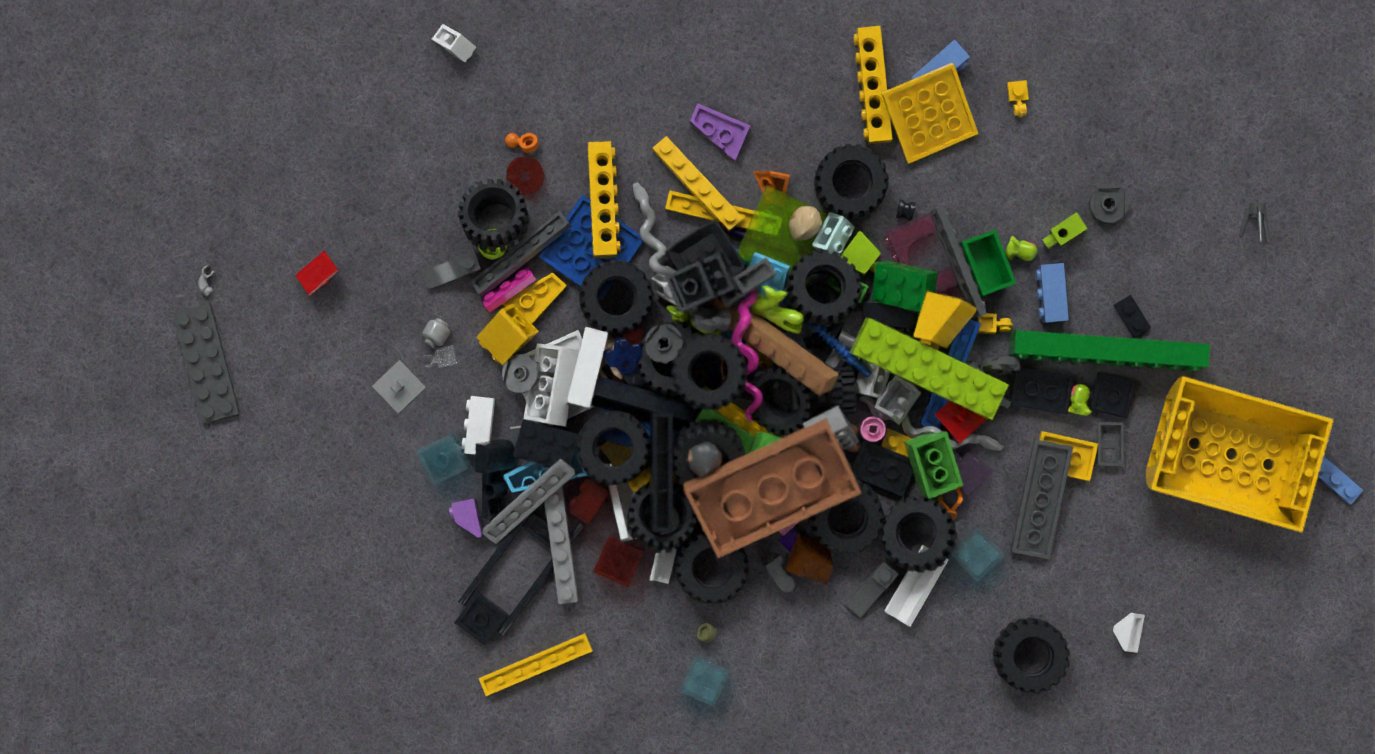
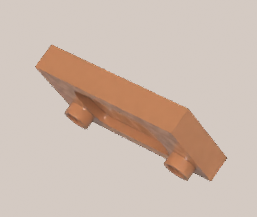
(772, 488)

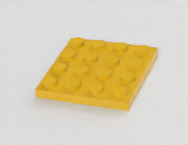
(930, 113)

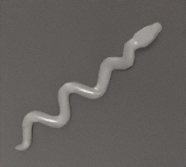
(645, 234)
(986, 441)

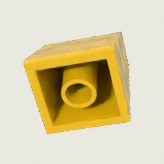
(942, 319)
(506, 334)

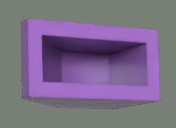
(467, 516)

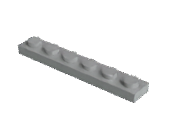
(528, 501)
(561, 547)

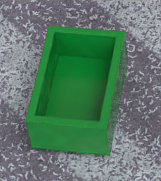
(988, 263)
(902, 285)

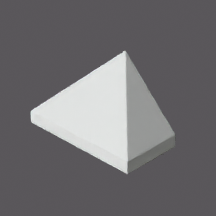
(1129, 631)

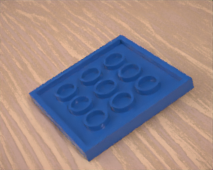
(573, 250)

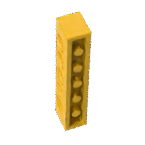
(872, 36)
(604, 151)

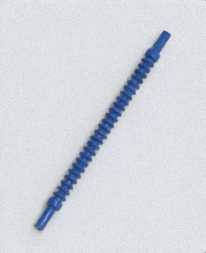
(851, 359)

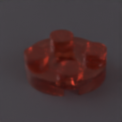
(525, 164)

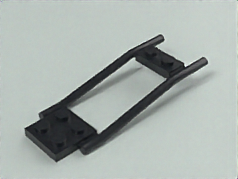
(484, 617)

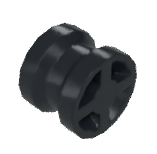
(905, 210)

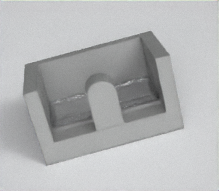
(897, 399)

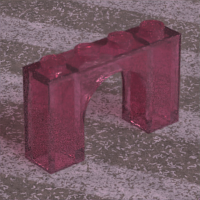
(903, 236)

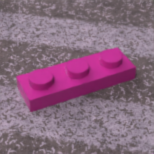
(508, 289)

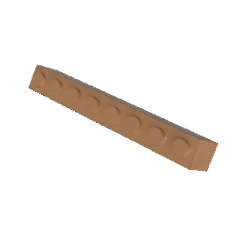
(782, 350)

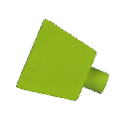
(1072, 225)
(861, 254)

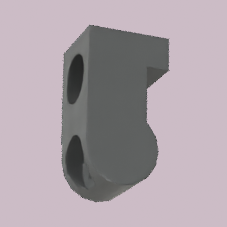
(782, 579)

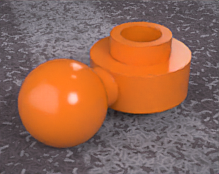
(512, 141)

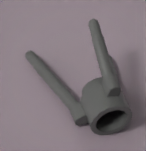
(1257, 212)

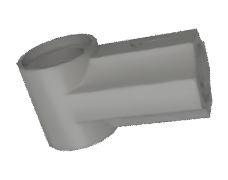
(834, 359)

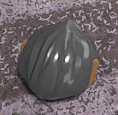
(704, 459)

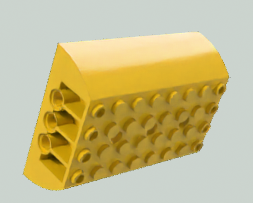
(1256, 432)

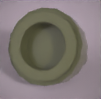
(706, 633)

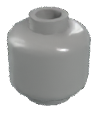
(436, 332)

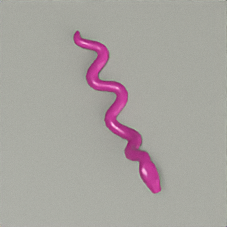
(745, 319)

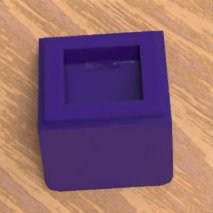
(788, 539)

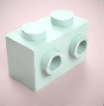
(833, 234)

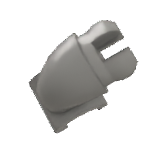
(202, 283)

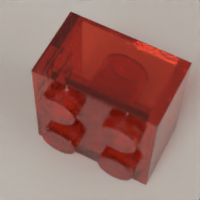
(589, 501)
(618, 561)

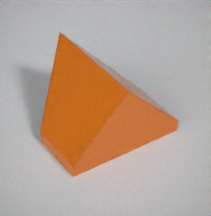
(772, 179)

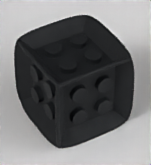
(702, 244)

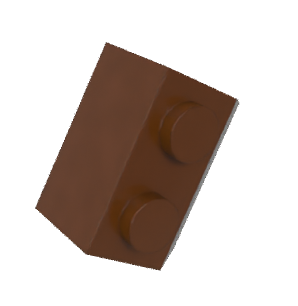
(810, 559)

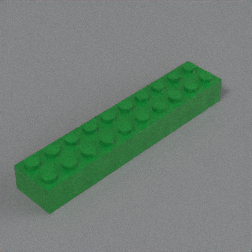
(1109, 349)

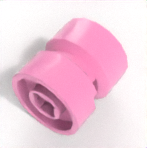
(872, 429)

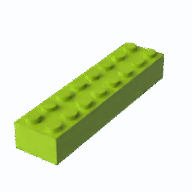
(928, 368)

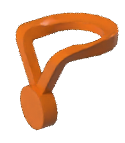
(952, 512)

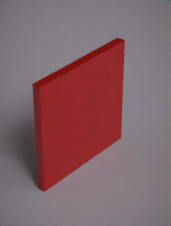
(317, 273)
(959, 420)

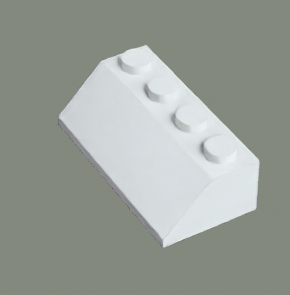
(551, 393)

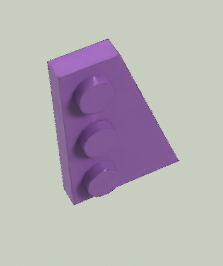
(720, 129)

